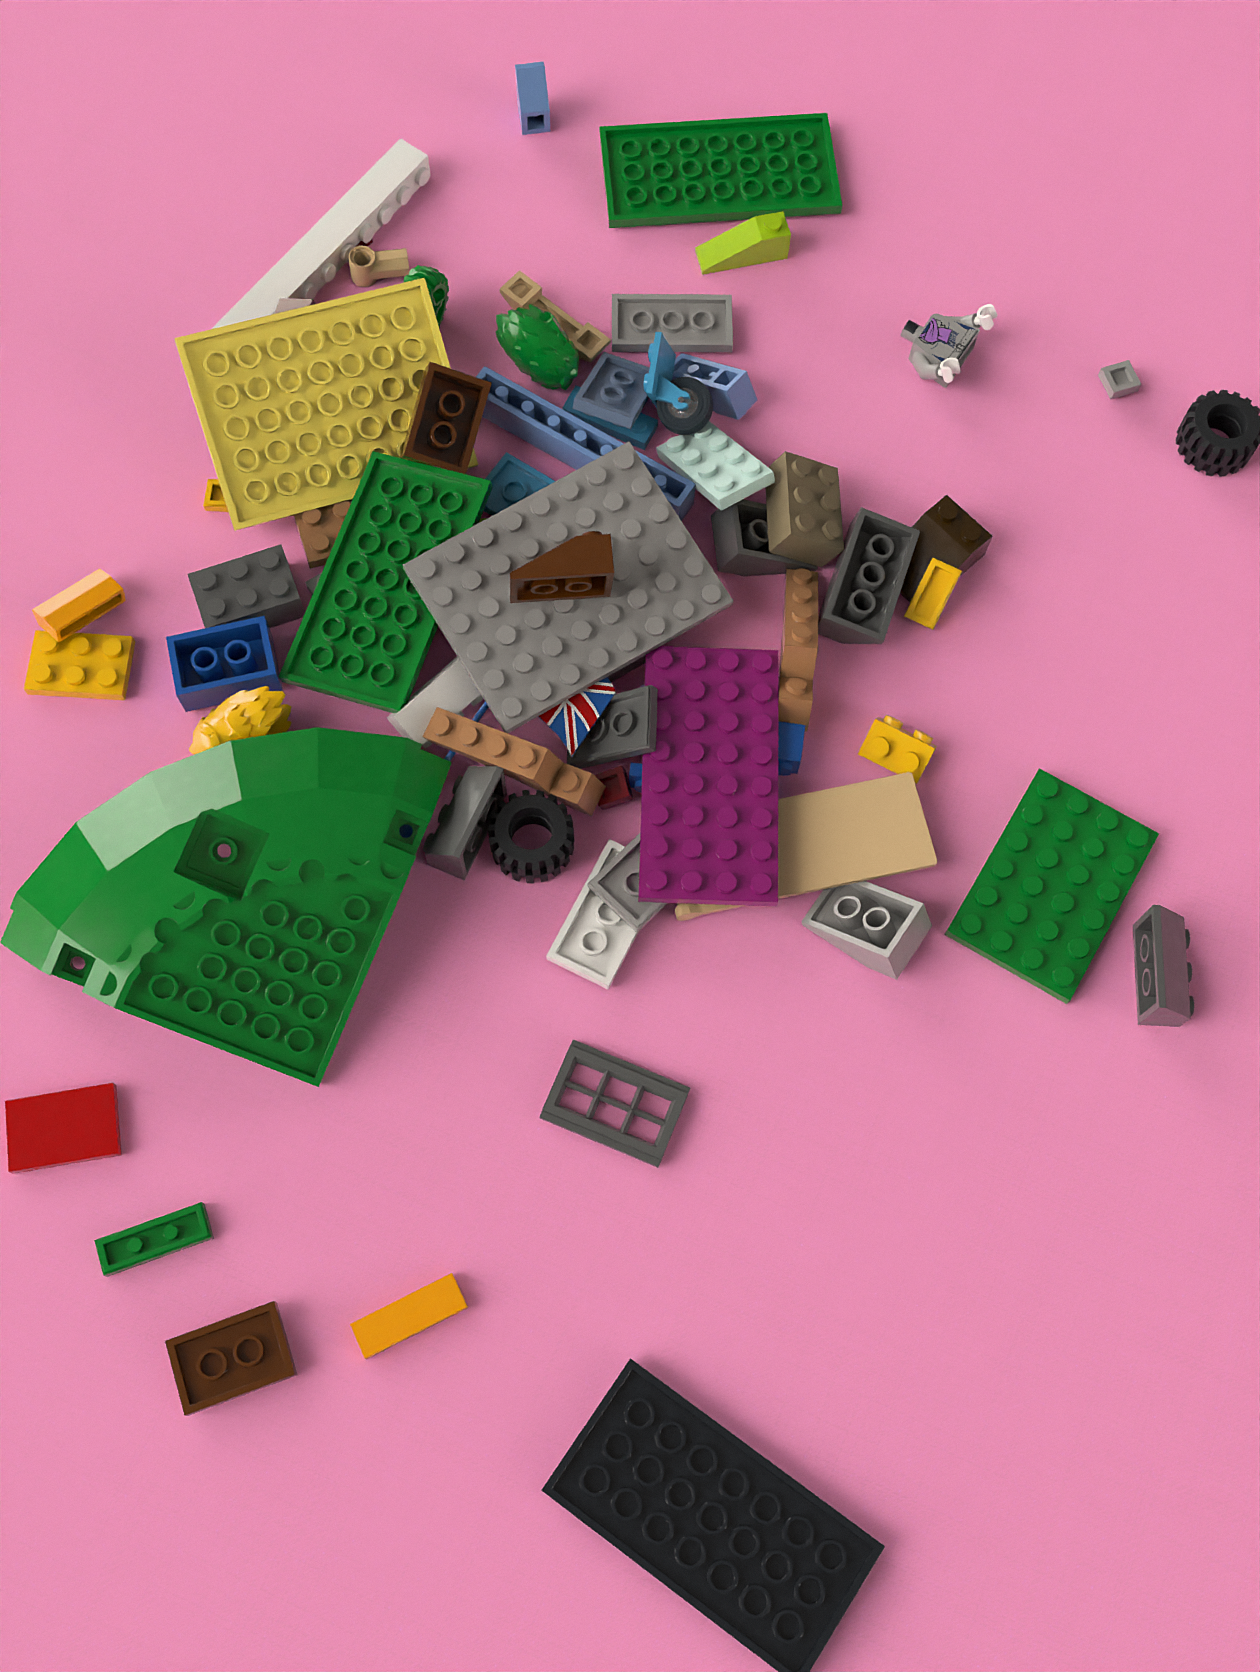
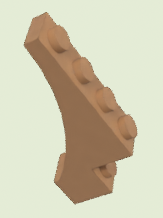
(798, 646)
(519, 759)

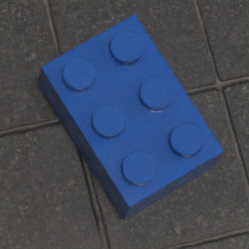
(223, 661)

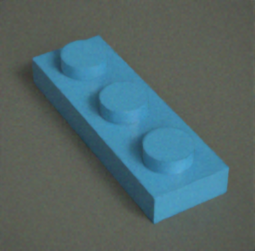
(638, 435)

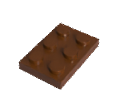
(230, 1358)

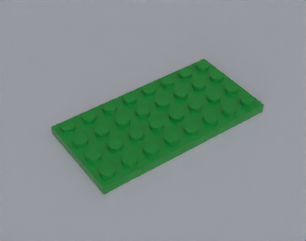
(719, 170)
(365, 619)

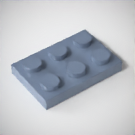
(613, 391)

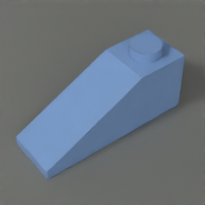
(728, 385)

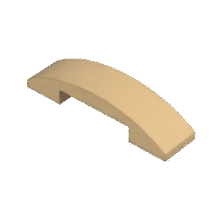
(523, 291)

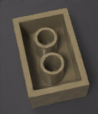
(804, 510)

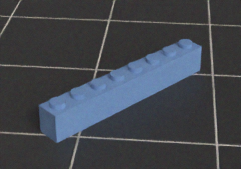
(568, 436)

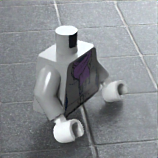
(945, 343)

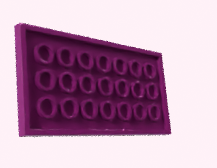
(711, 779)

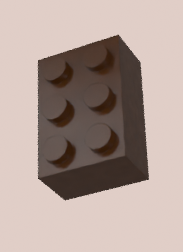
(445, 418)

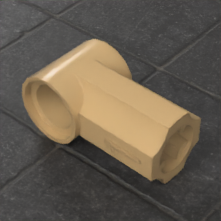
(370, 265)

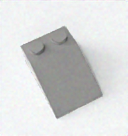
(870, 925)

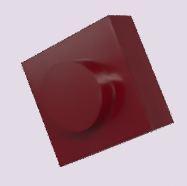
(616, 789)

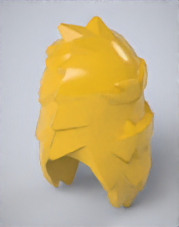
(242, 717)

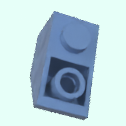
(532, 98)

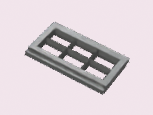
(602, 1133)

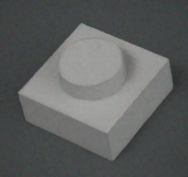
(1119, 379)

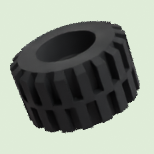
(1210, 451)
(525, 811)

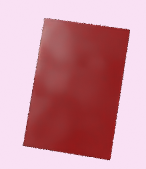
(62, 1128)

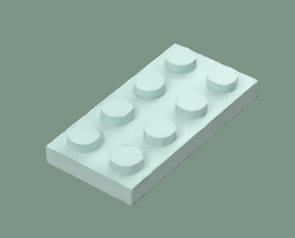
(716, 465)

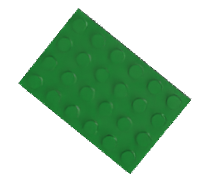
(1052, 885)

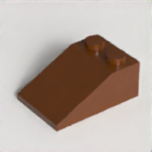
(569, 571)

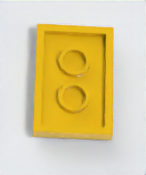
(80, 666)

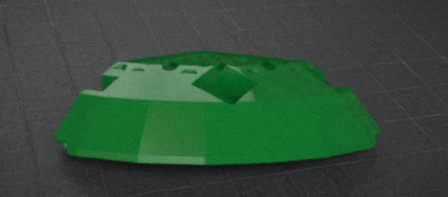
(247, 945)

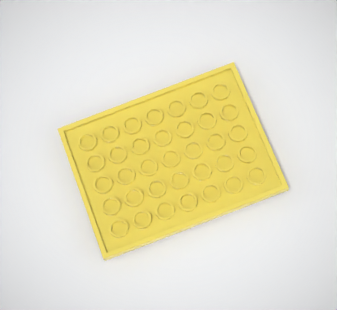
(309, 396)

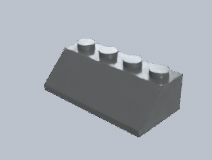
(867, 579)

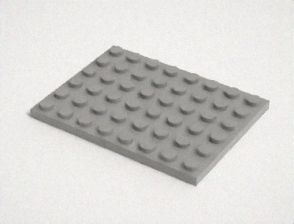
(548, 651)

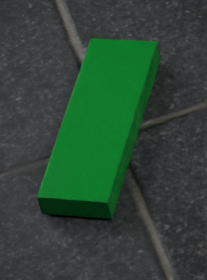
(153, 1239)

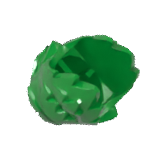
(538, 346)

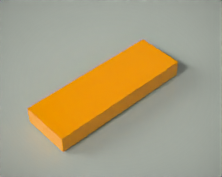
(408, 1316)

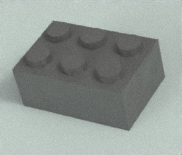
(248, 589)

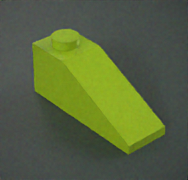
(747, 244)

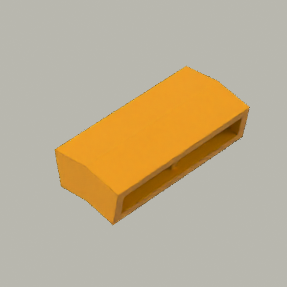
(79, 605)

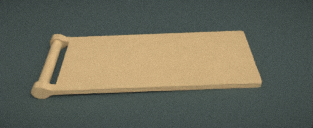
(845, 838)

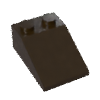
(948, 536)

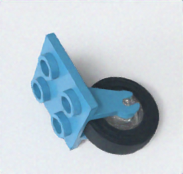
(681, 403)

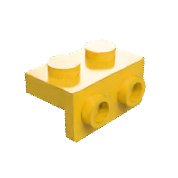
(897, 748)

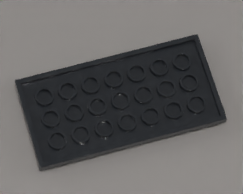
(714, 1520)

